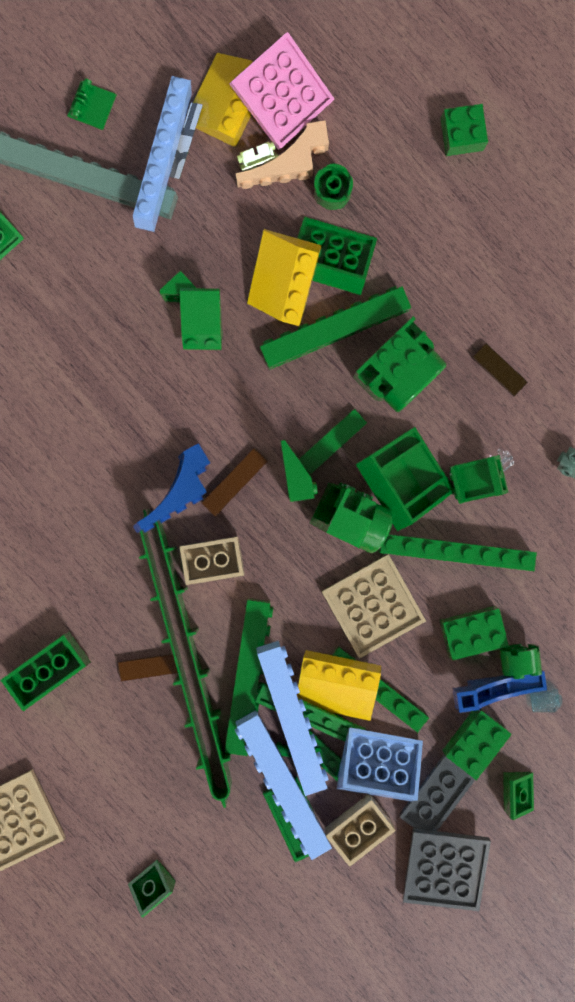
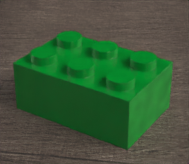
(474, 633)
(476, 743)

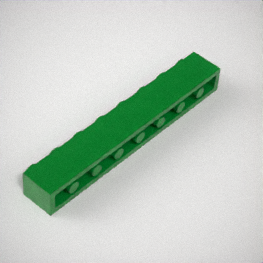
(335, 328)
(459, 552)
(248, 670)

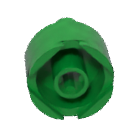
(342, 180)
(521, 660)

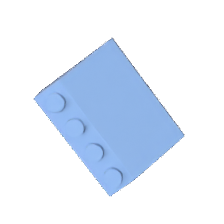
(380, 765)

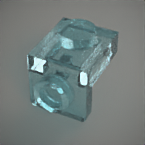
(546, 701)

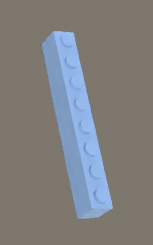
(162, 154)
(291, 717)
(283, 785)

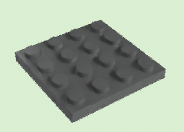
(446, 869)

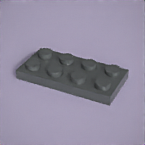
(437, 796)

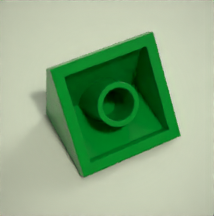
(171, 291)
(518, 794)
(151, 887)

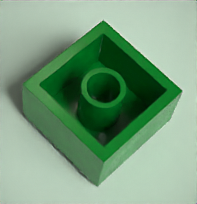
(464, 129)

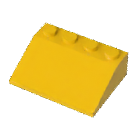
(222, 109)
(283, 276)
(339, 684)

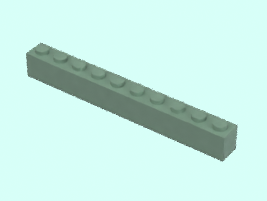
(77, 174)

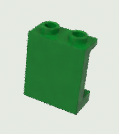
(478, 479)

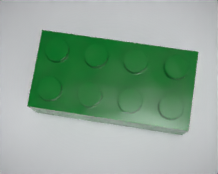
(45, 671)

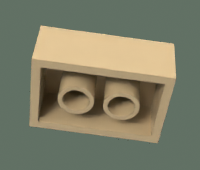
(212, 560)
(359, 829)

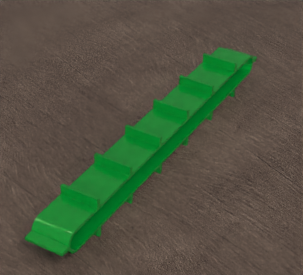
(203, 762)

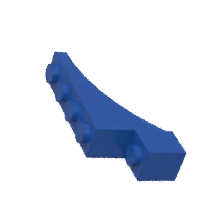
(184, 489)
(493, 689)

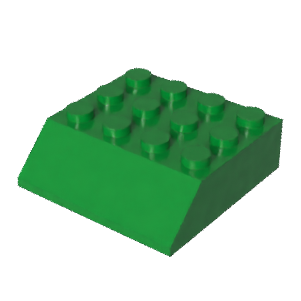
(406, 478)

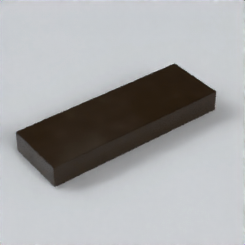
(499, 370)

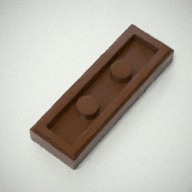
(147, 667)

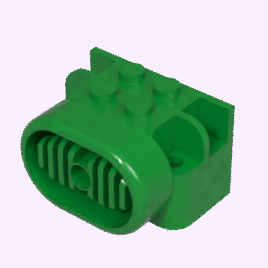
(401, 367)
(352, 517)

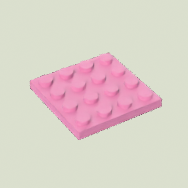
(282, 91)

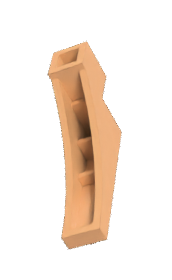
(293, 163)

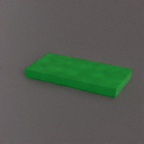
(284, 827)

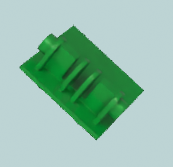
(91, 105)

